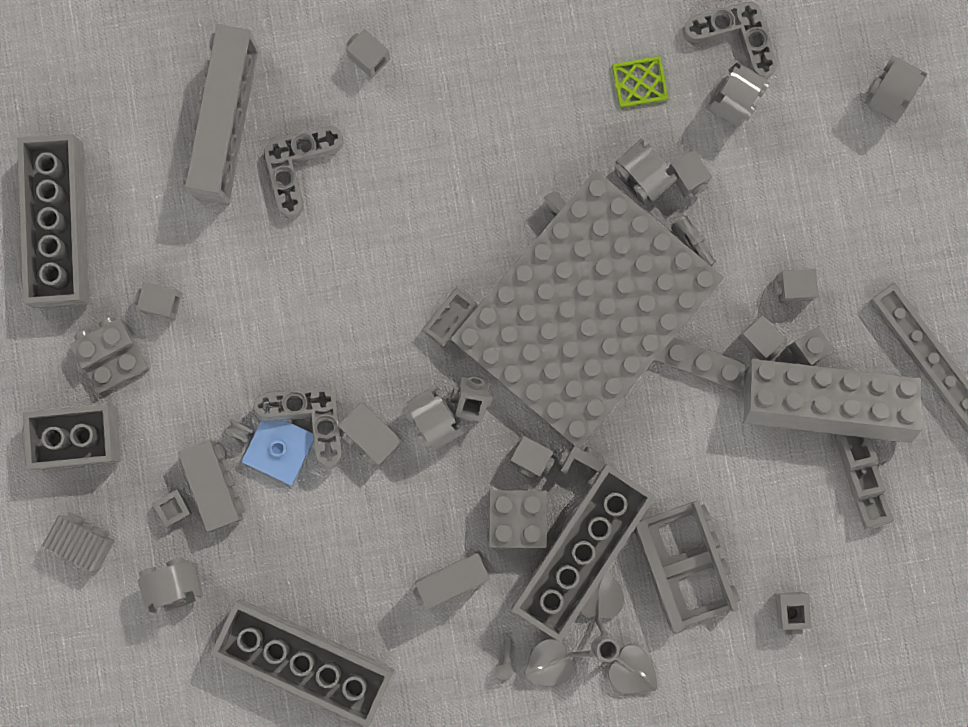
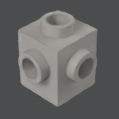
(471, 398)

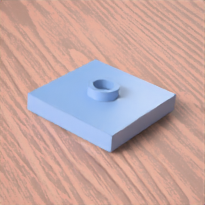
(279, 450)

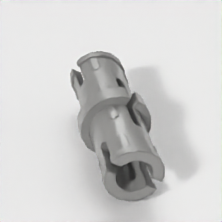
(692, 239)

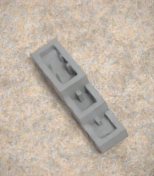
(865, 480)

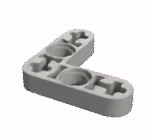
(739, 25)
(286, 163)
(318, 415)

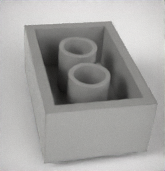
(71, 437)

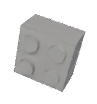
(518, 519)

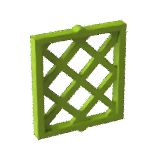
(642, 100)

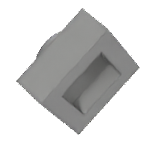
(172, 508)

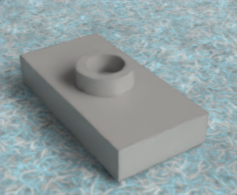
(449, 317)

